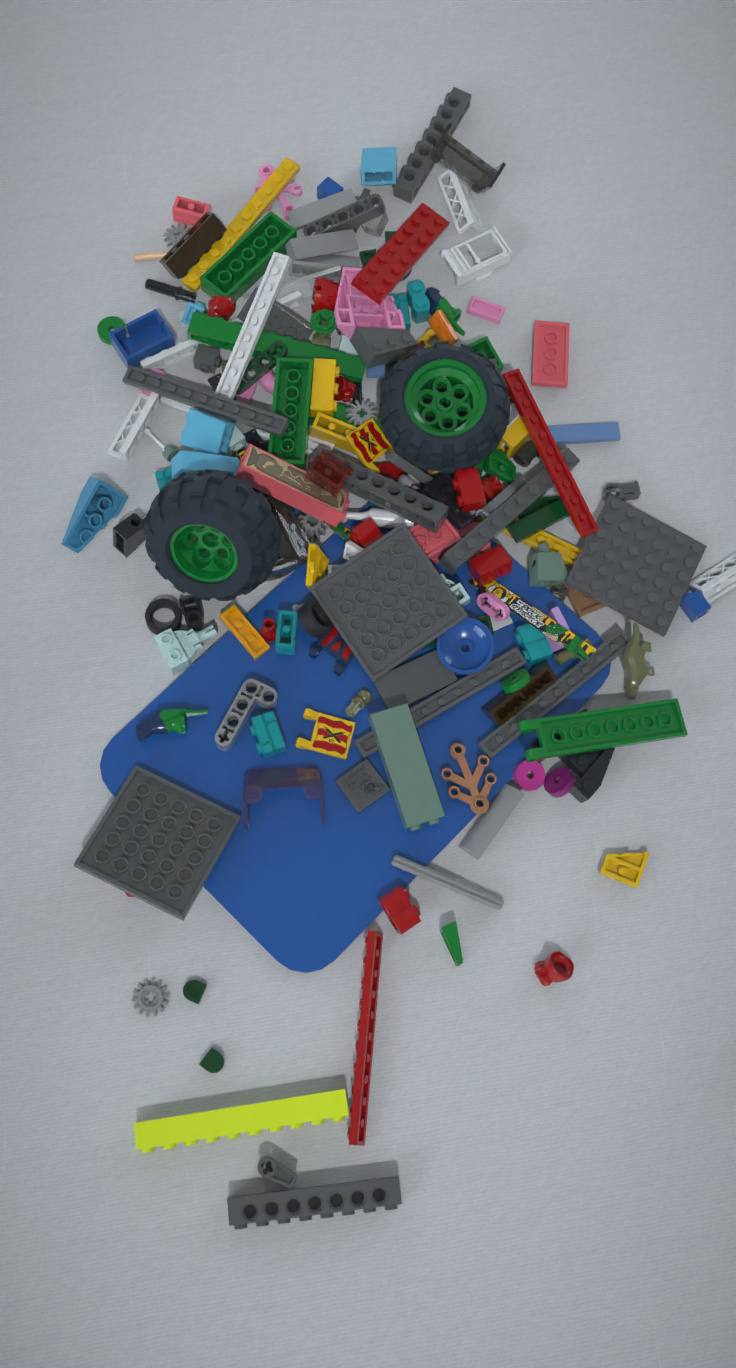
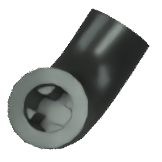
(527, 453)

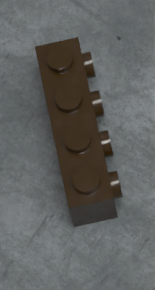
(193, 245)

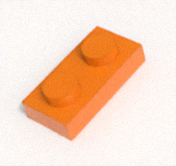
(443, 328)

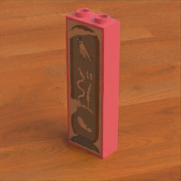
(290, 486)

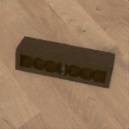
(506, 705)

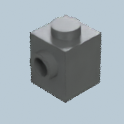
(206, 359)

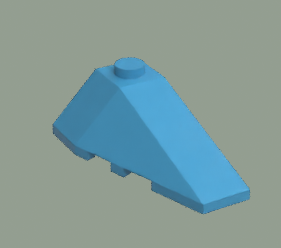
(93, 510)

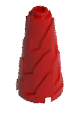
(324, 294)

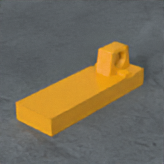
(244, 632)

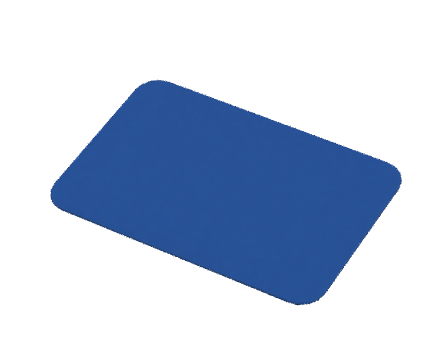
(289, 878)

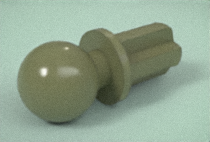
(358, 703)

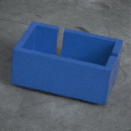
(146, 338)

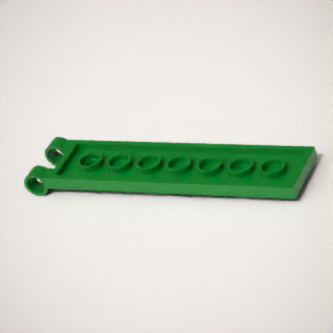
(605, 728)

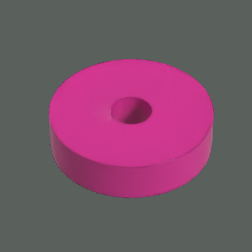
(537, 775)

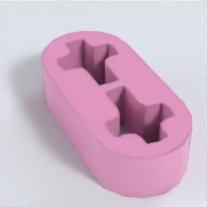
(493, 605)

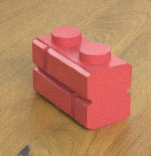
(188, 210)

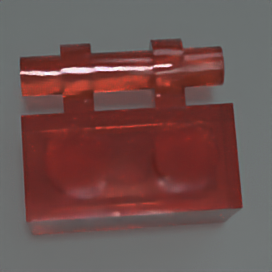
(329, 473)

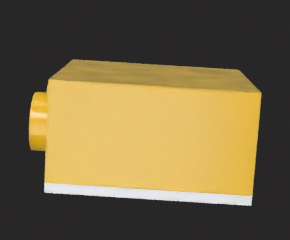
(514, 437)

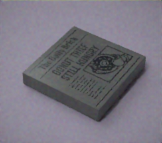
(362, 786)

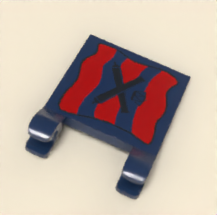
(336, 646)

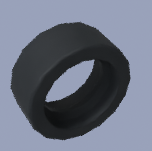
(158, 604)
(314, 619)

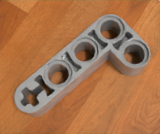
(242, 715)

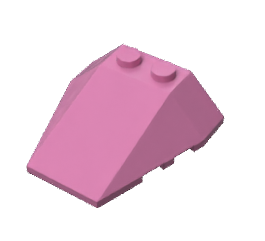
(357, 310)

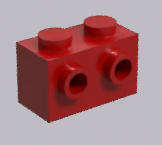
(469, 490)
(490, 565)

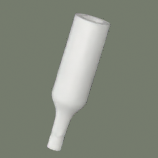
(381, 517)

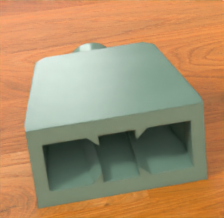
(546, 568)

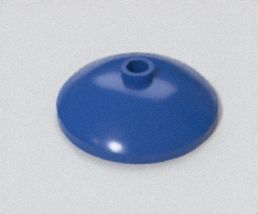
(476, 637)

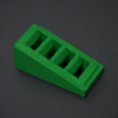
(451, 938)

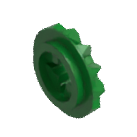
(325, 315)

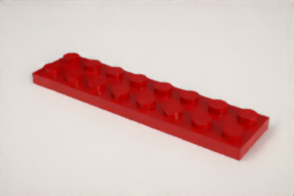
(400, 253)

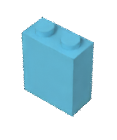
(379, 166)
(207, 432)

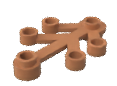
(469, 781)

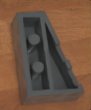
(382, 345)

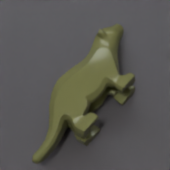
(635, 663)

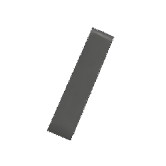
(349, 212)

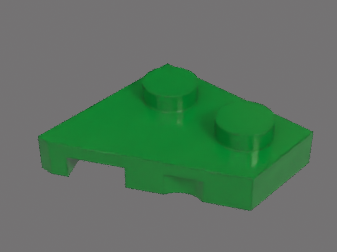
(500, 466)

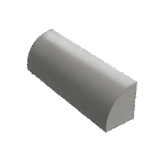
(310, 212)
(321, 244)
(308, 266)
(491, 821)

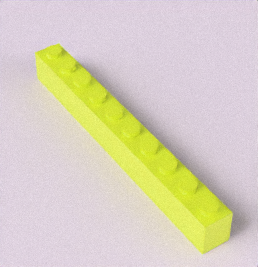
(240, 1119)

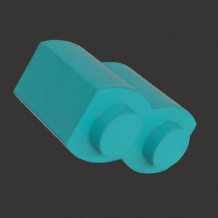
(418, 301)
(533, 644)

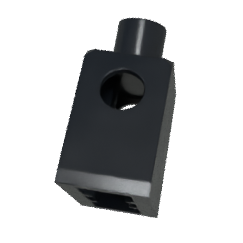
(129, 534)

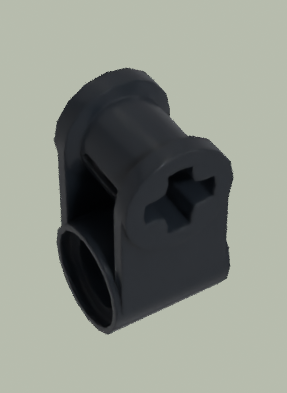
(192, 610)

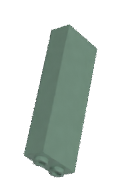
(406, 767)

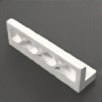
(465, 199)
(137, 429)
(719, 584)

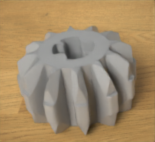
(315, 531)

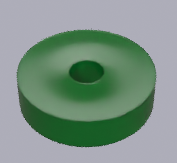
(106, 325)
(515, 681)

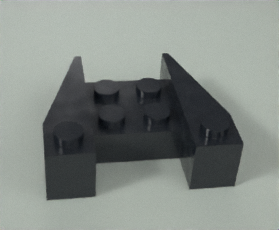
(588, 766)

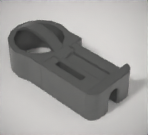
(624, 491)

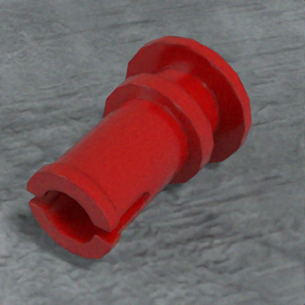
(269, 630)

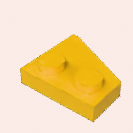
(316, 565)
(625, 867)

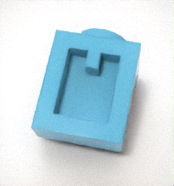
(191, 307)

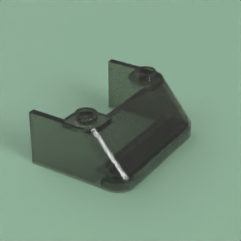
(464, 162)
(292, 539)

